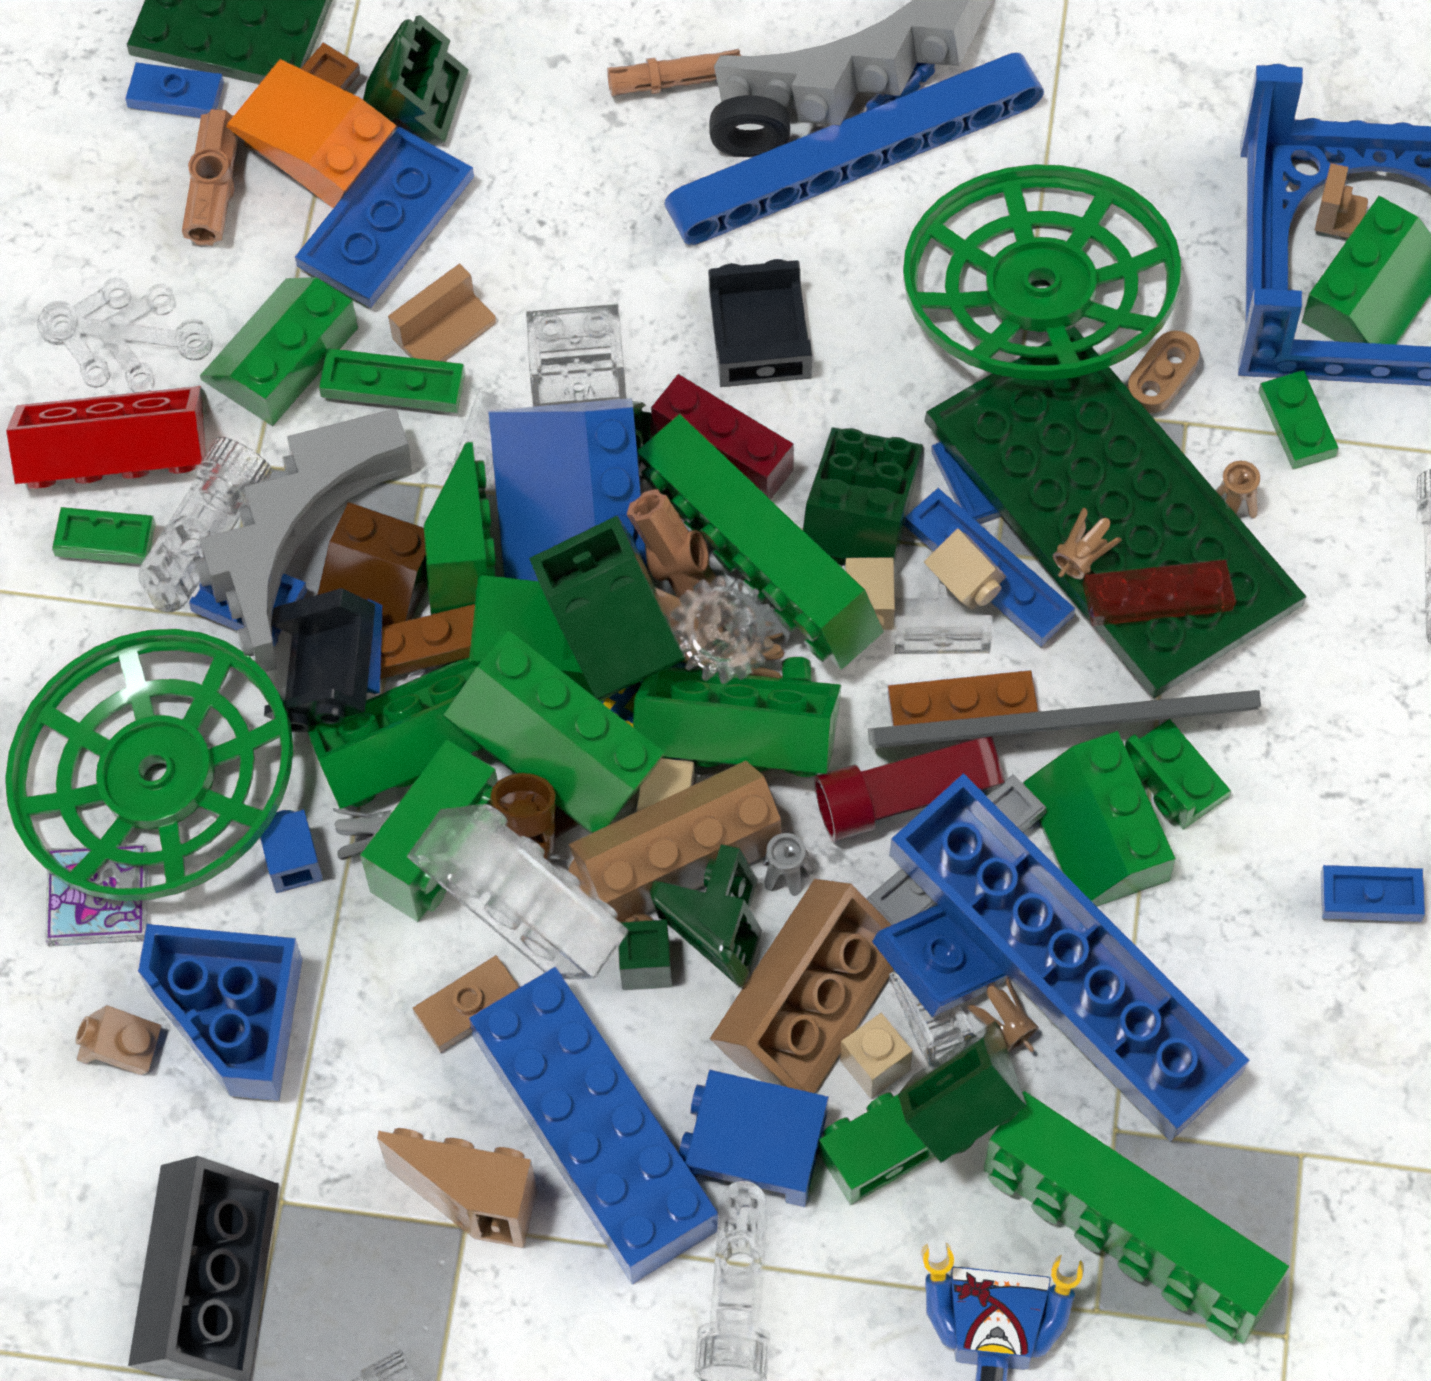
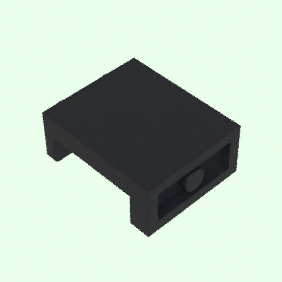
(759, 323)
(326, 657)

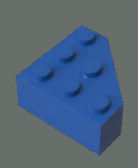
(228, 1000)

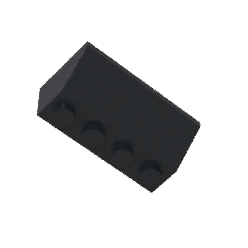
(204, 1272)

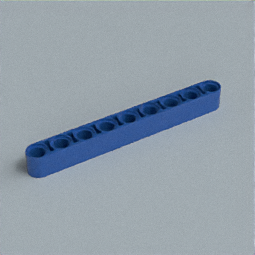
(853, 148)

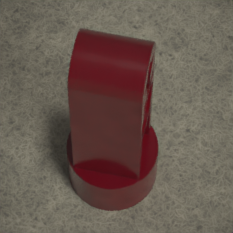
(856, 798)

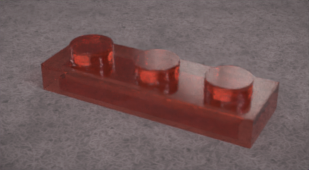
(1159, 592)

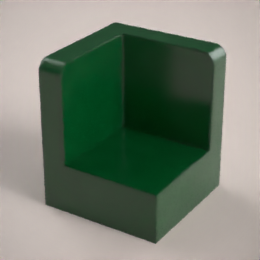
(645, 955)

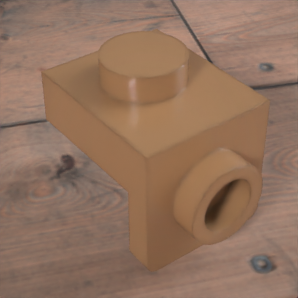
(117, 1039)

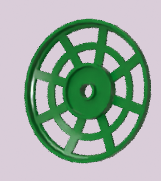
(1042, 258)
(136, 748)

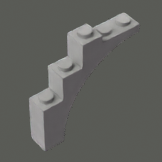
(876, 60)
(280, 513)

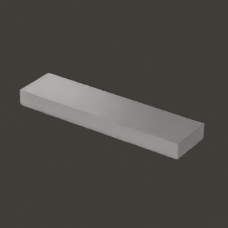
(900, 894)

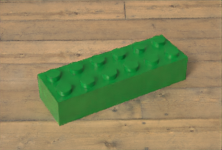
(761, 544)
(1134, 1220)

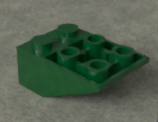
(861, 494)
(607, 607)
(963, 1094)

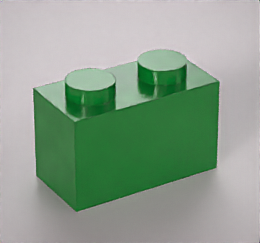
(871, 1148)

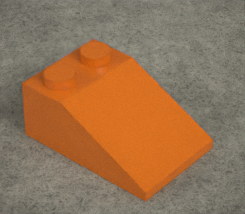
(312, 130)

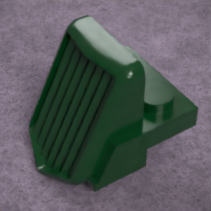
(417, 80)
(718, 919)

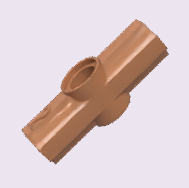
(209, 198)
(671, 549)

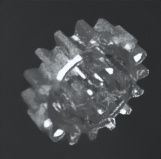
(719, 608)

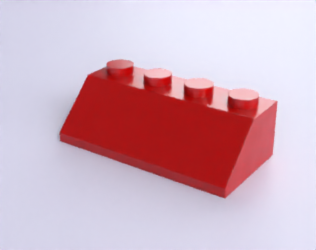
(107, 436)

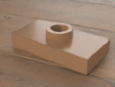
(448, 1011)

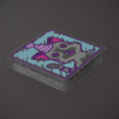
(86, 919)

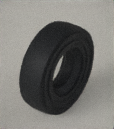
(749, 110)

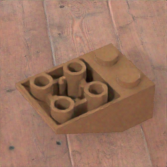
(475, 1188)

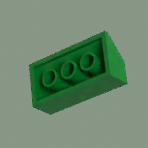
(748, 720)
(553, 728)
(392, 737)

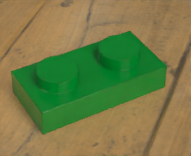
(1298, 419)

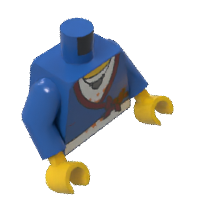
(997, 1315)

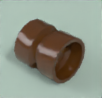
(528, 806)

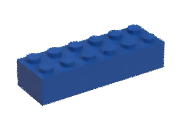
(594, 1125)

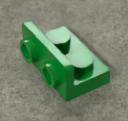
(1176, 774)

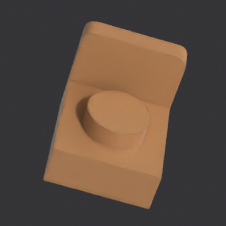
(1339, 208)

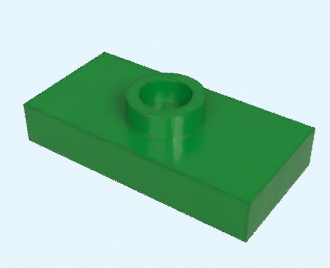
(103, 535)

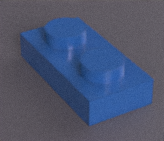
(1372, 893)

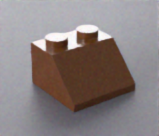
(377, 561)

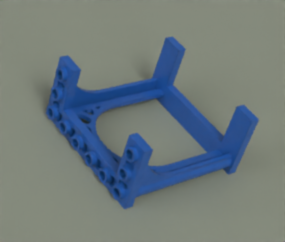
(1272, 311)

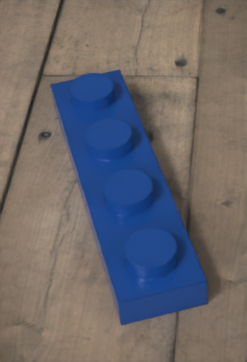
(1023, 594)

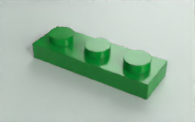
(392, 380)

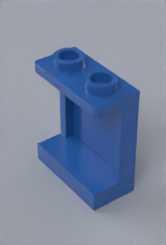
(755, 1134)

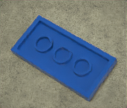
(384, 217)

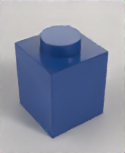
(290, 851)

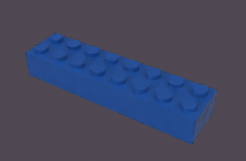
(1067, 957)

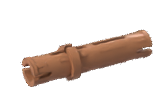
(664, 73)

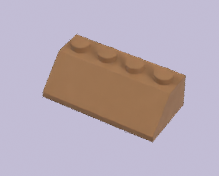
(677, 839)
(807, 989)

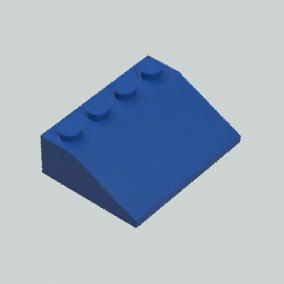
(561, 475)

